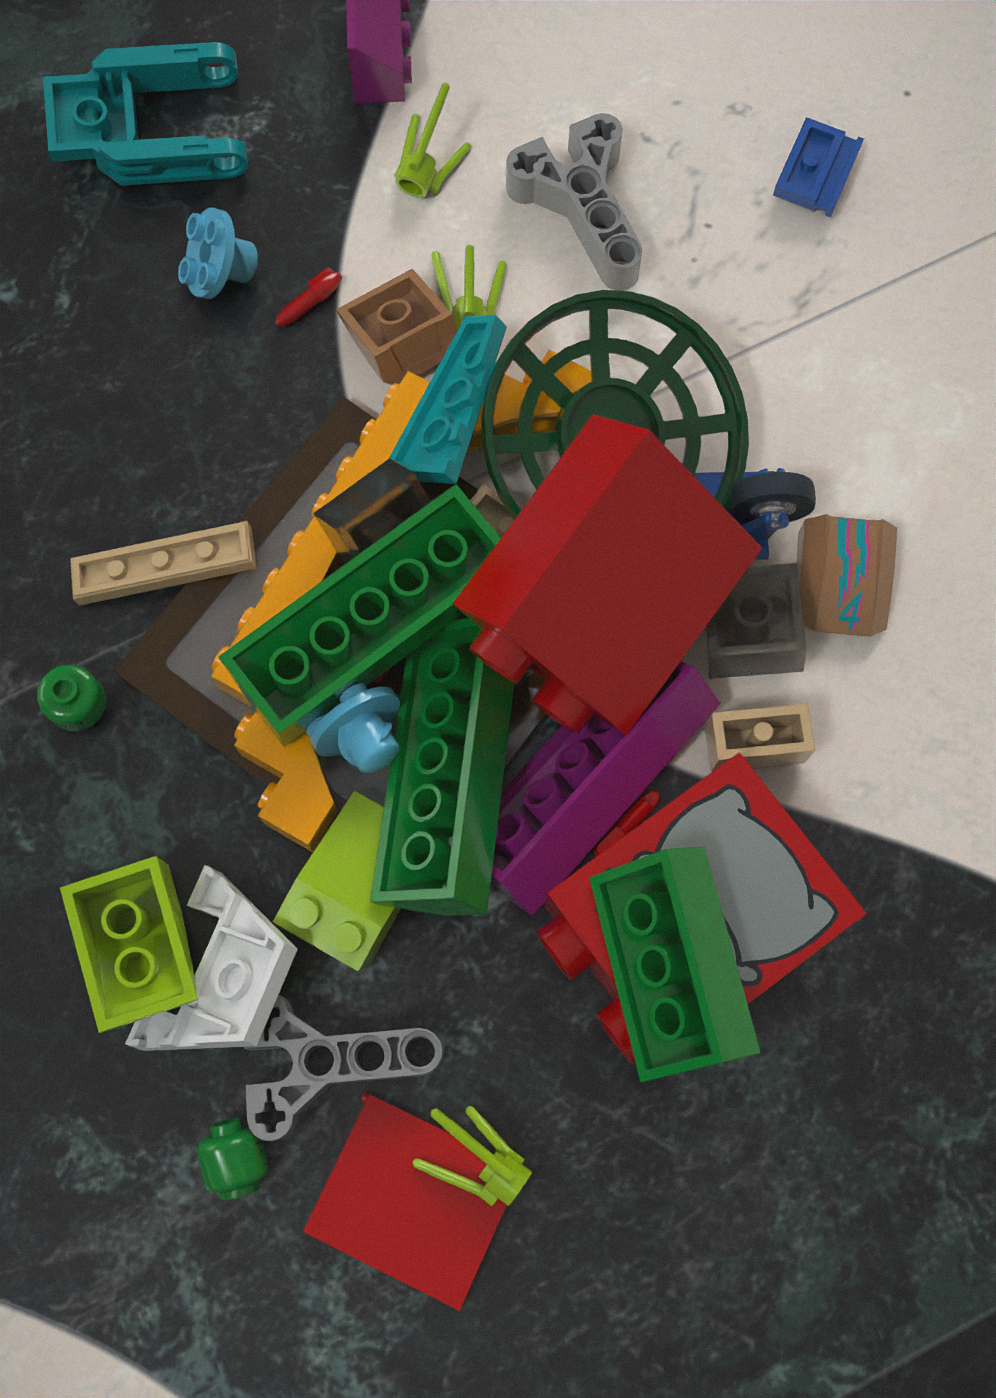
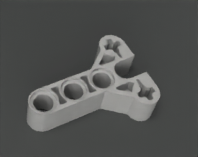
(540, 179)
(303, 1087)

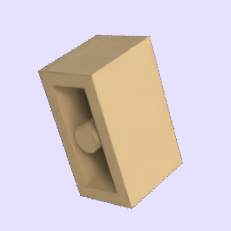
(761, 735)

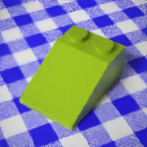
(334, 889)
(131, 943)

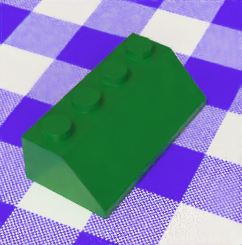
(673, 963)

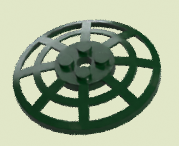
(614, 396)

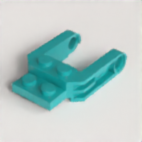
(97, 114)

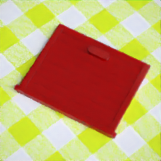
(401, 1216)

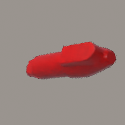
(318, 290)
(629, 820)

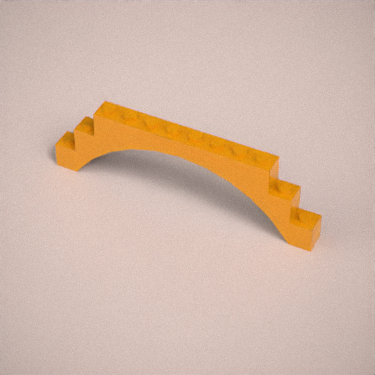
(301, 800)

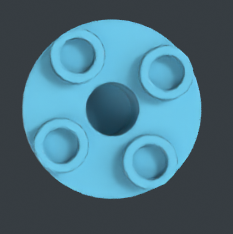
(215, 254)
(359, 728)

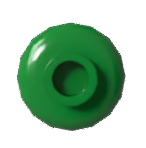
(71, 697)
(232, 1159)

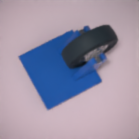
(765, 501)

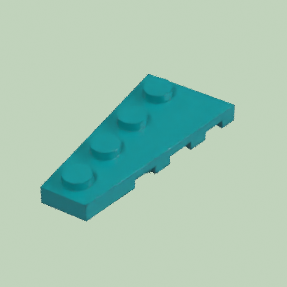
(447, 412)

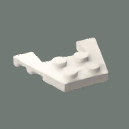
(233, 981)

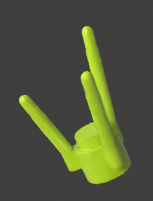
(417, 169)
(468, 304)
(503, 1171)

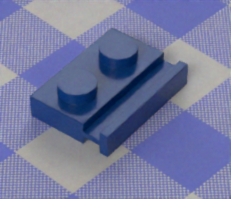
(817, 167)

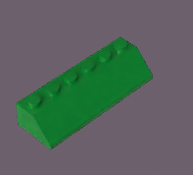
(362, 616)
(444, 780)

